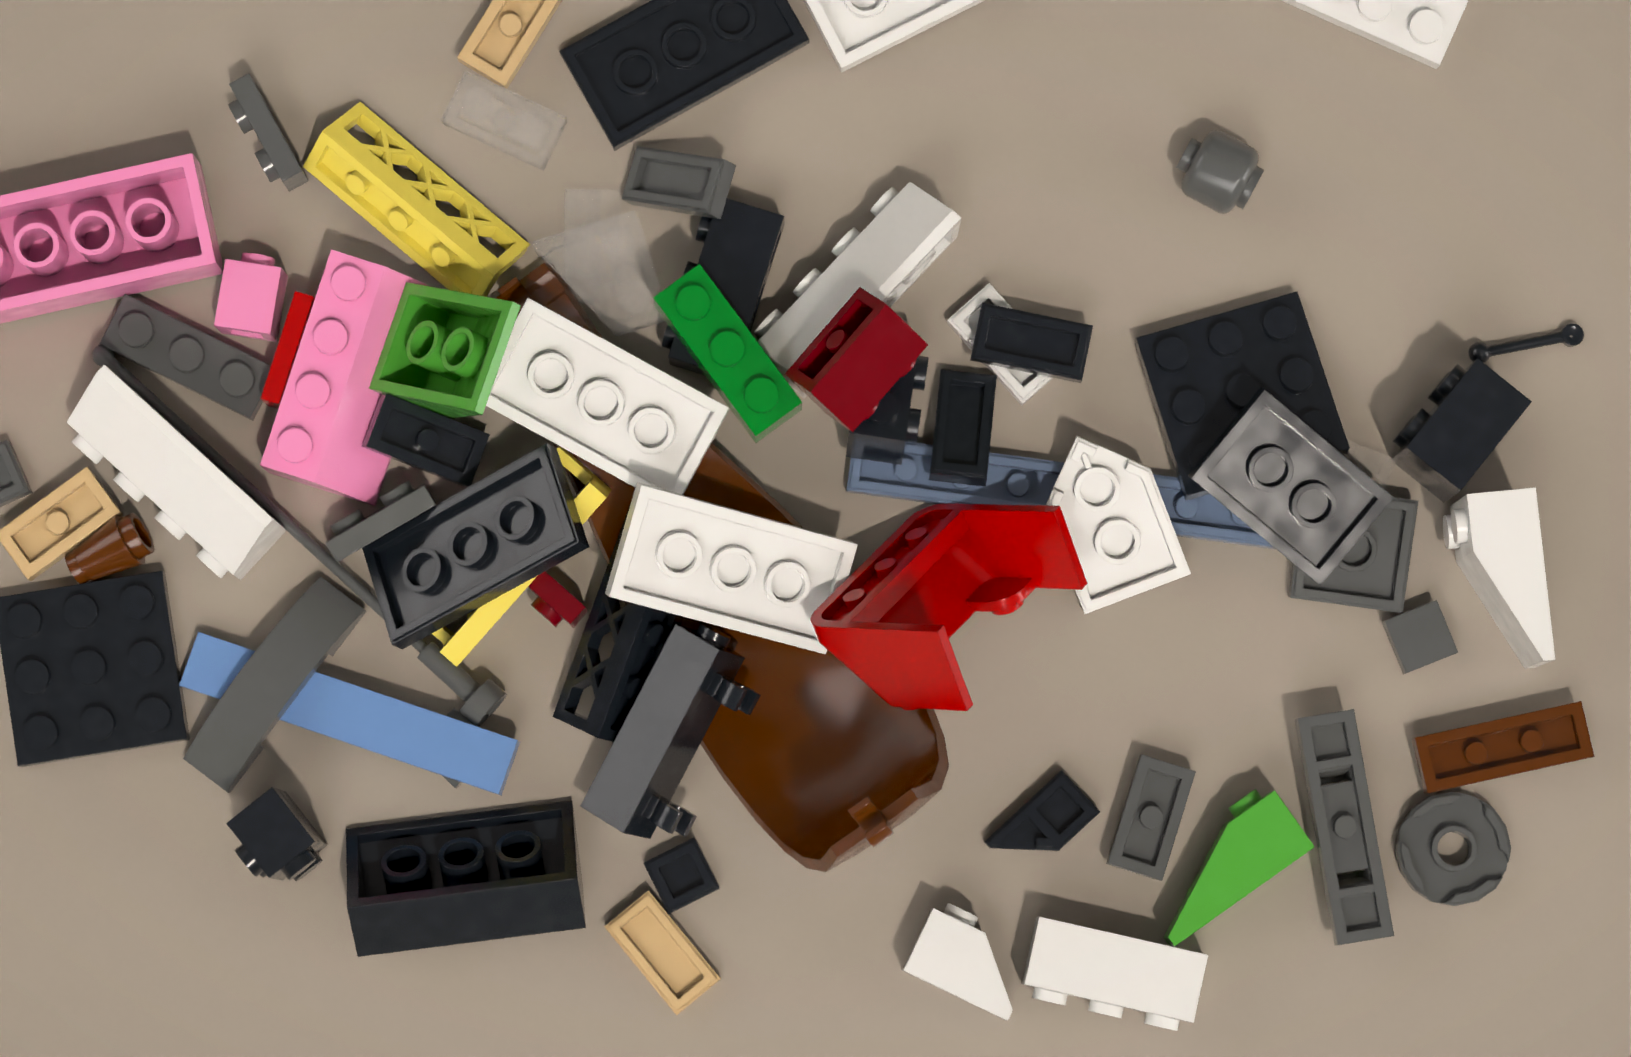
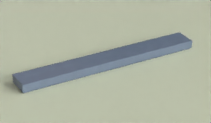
(1030, 482)

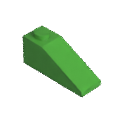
(1243, 856)

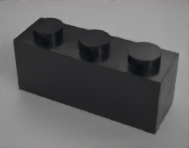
(738, 261)

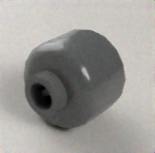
(1219, 171)

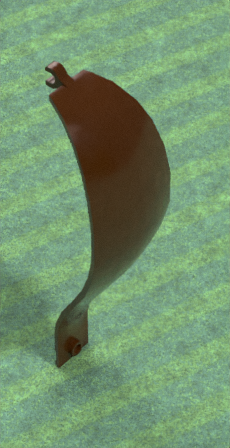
(821, 751)

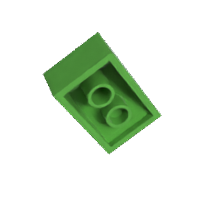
(444, 349)

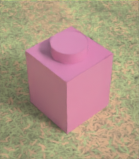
(251, 297)

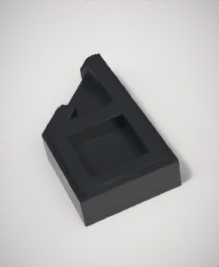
(1046, 819)

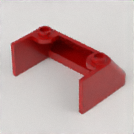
(927, 580)

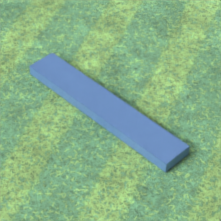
(369, 720)

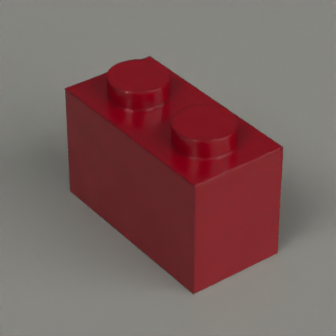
(856, 359)

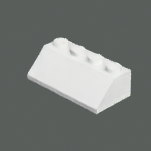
(882, 259)
(173, 474)

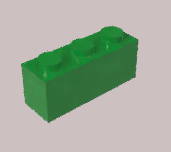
(727, 353)

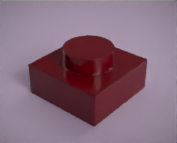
(555, 601)

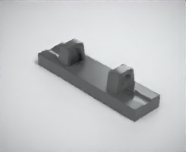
(1344, 827)

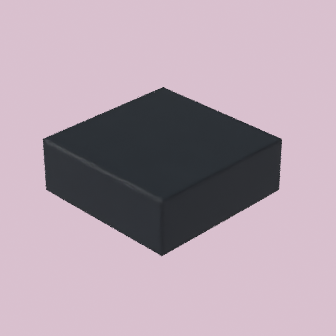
(681, 875)

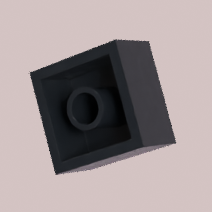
(1460, 431)

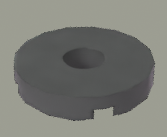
(1418, 848)

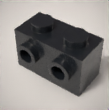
(893, 423)
(276, 837)

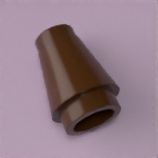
(111, 549)

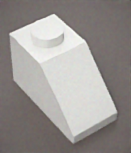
(959, 960)

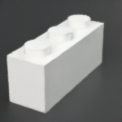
(1114, 972)

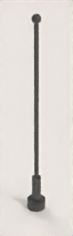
(479, 699)

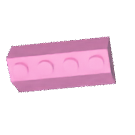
(328, 389)

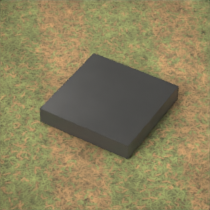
(1375, 567)

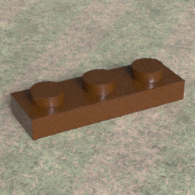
(1503, 747)

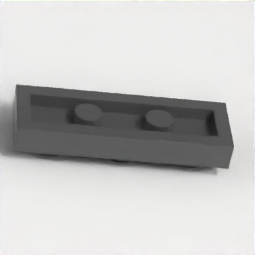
(187, 356)

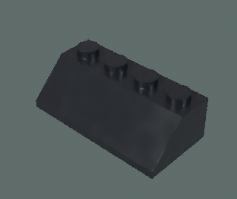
(464, 878)

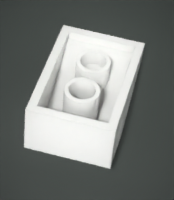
(1503, 560)

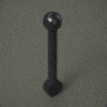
(1570, 336)

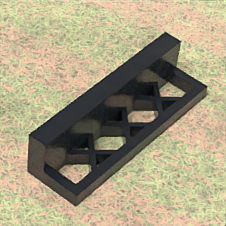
(617, 681)

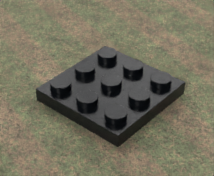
(1216, 364)
(92, 669)

